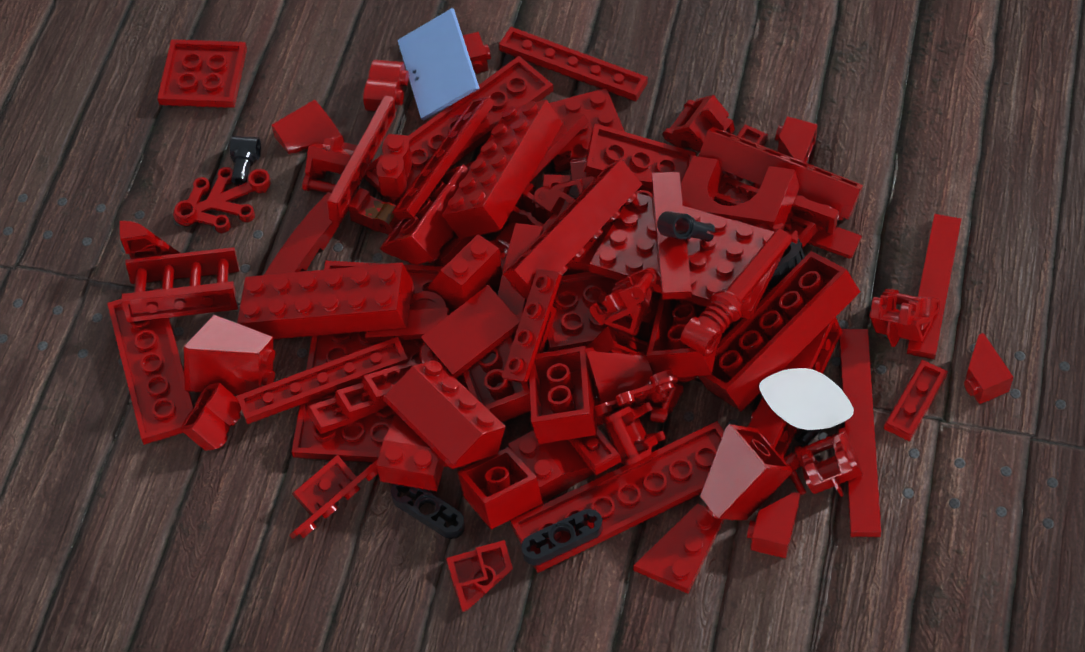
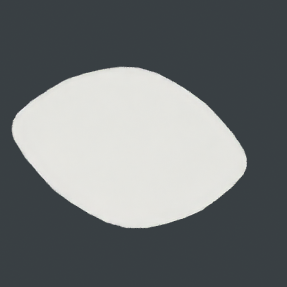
(806, 398)

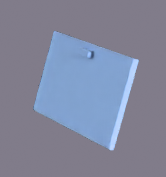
(438, 64)

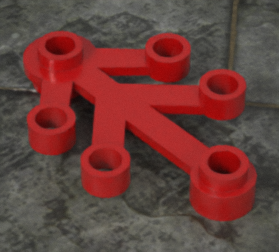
(220, 200)
(658, 390)

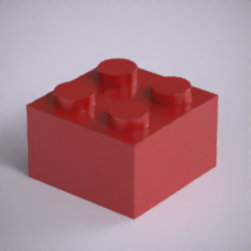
(500, 487)

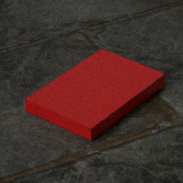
(471, 331)

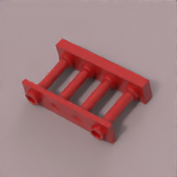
(182, 300)

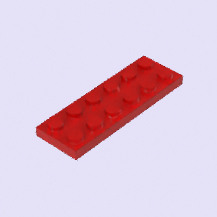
(152, 374)

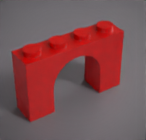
(764, 210)

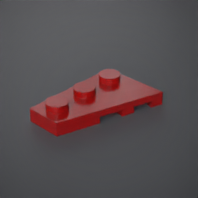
(682, 550)

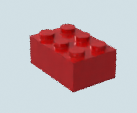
(562, 396)

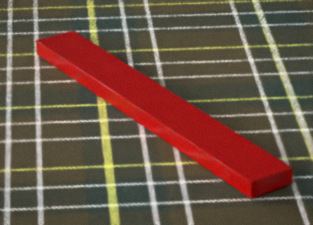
(570, 128)
(857, 386)

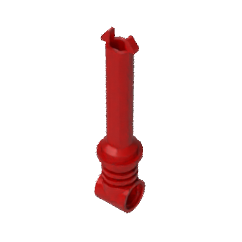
(725, 306)

